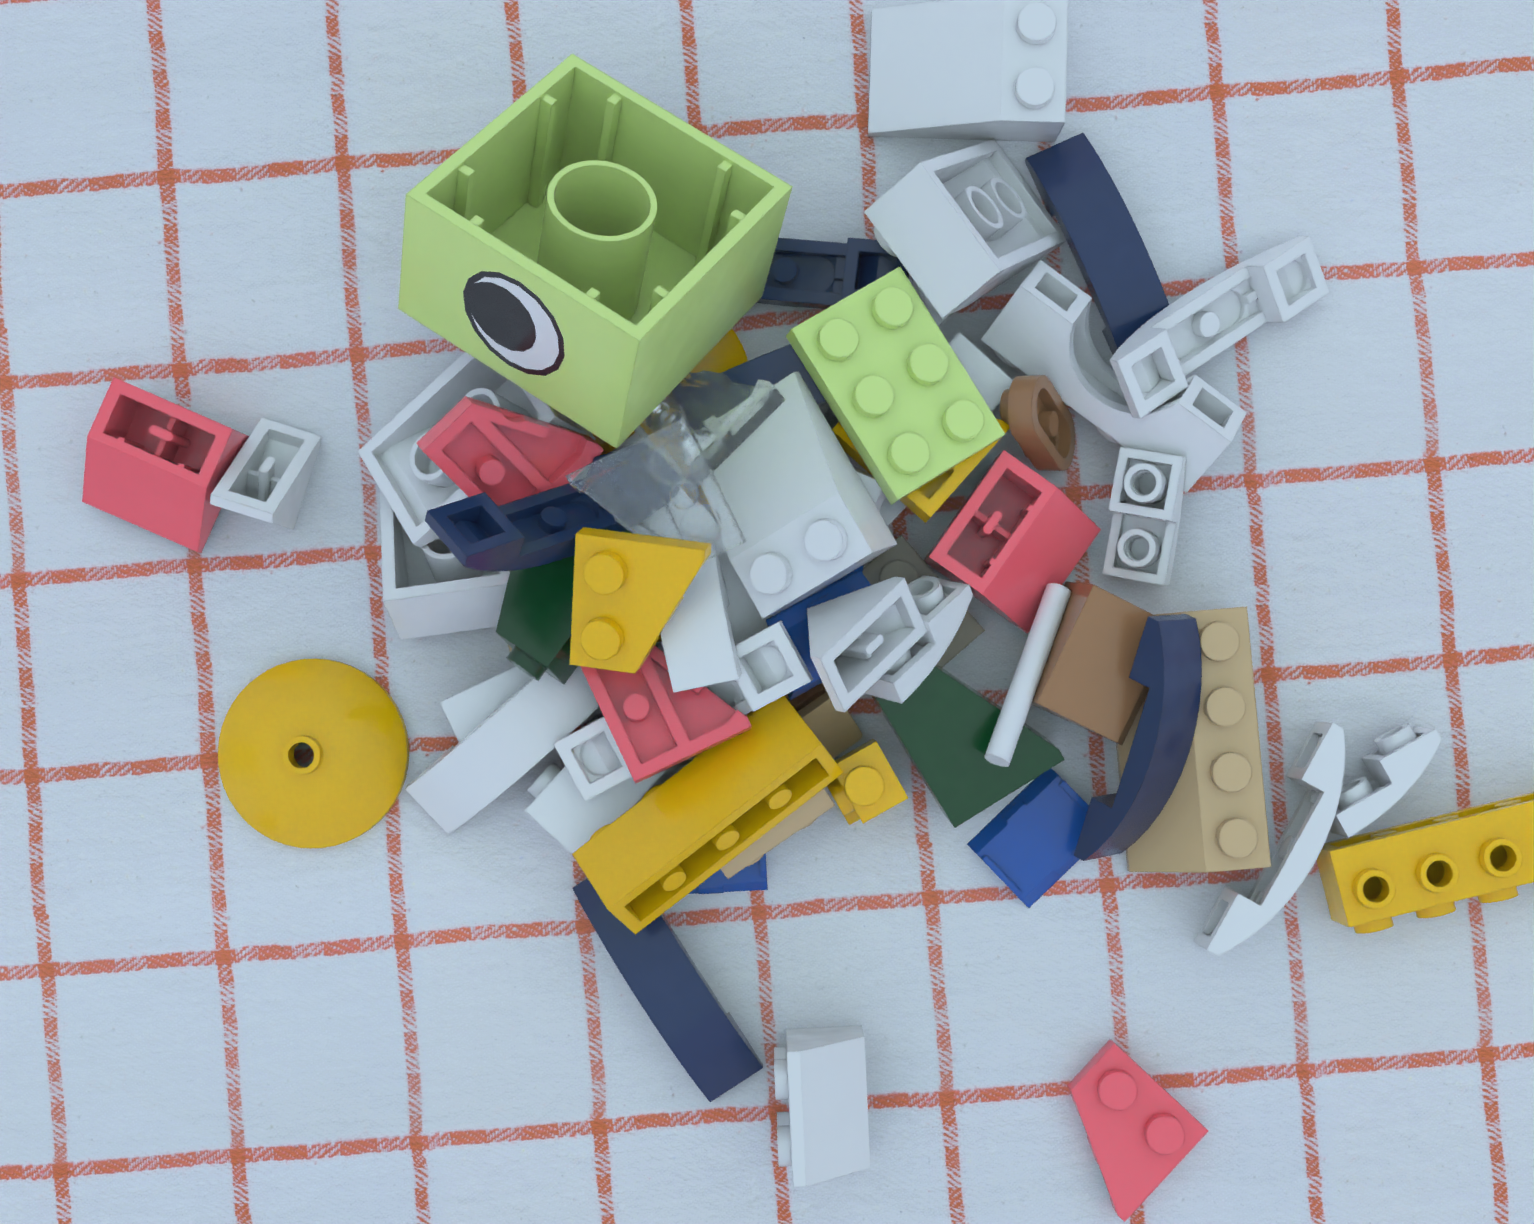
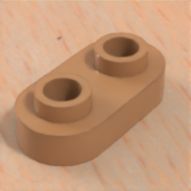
(1039, 422)

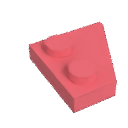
(504, 451)
(654, 723)
(1131, 1126)

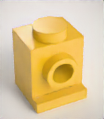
(866, 785)

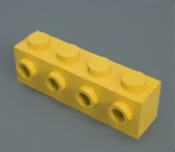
(706, 815)
(1430, 864)

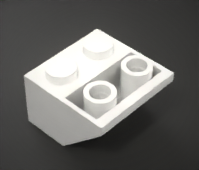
(828, 1105)

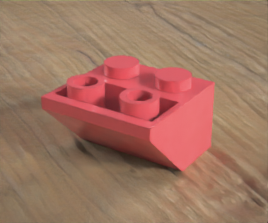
(157, 464)
(1013, 540)

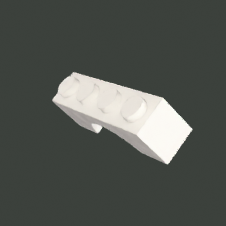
(1049, 335)

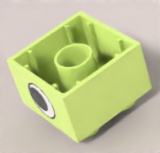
(589, 247)

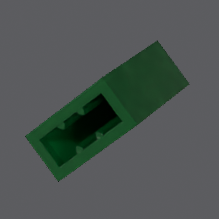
(538, 619)
(946, 738)

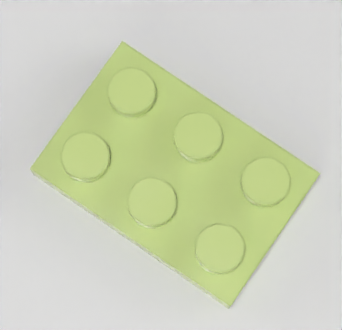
(895, 385)

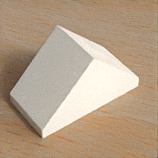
(269, 474)
(862, 637)

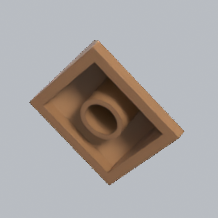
(1092, 663)

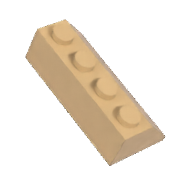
(1219, 801)

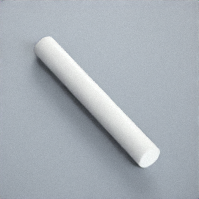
(1027, 675)

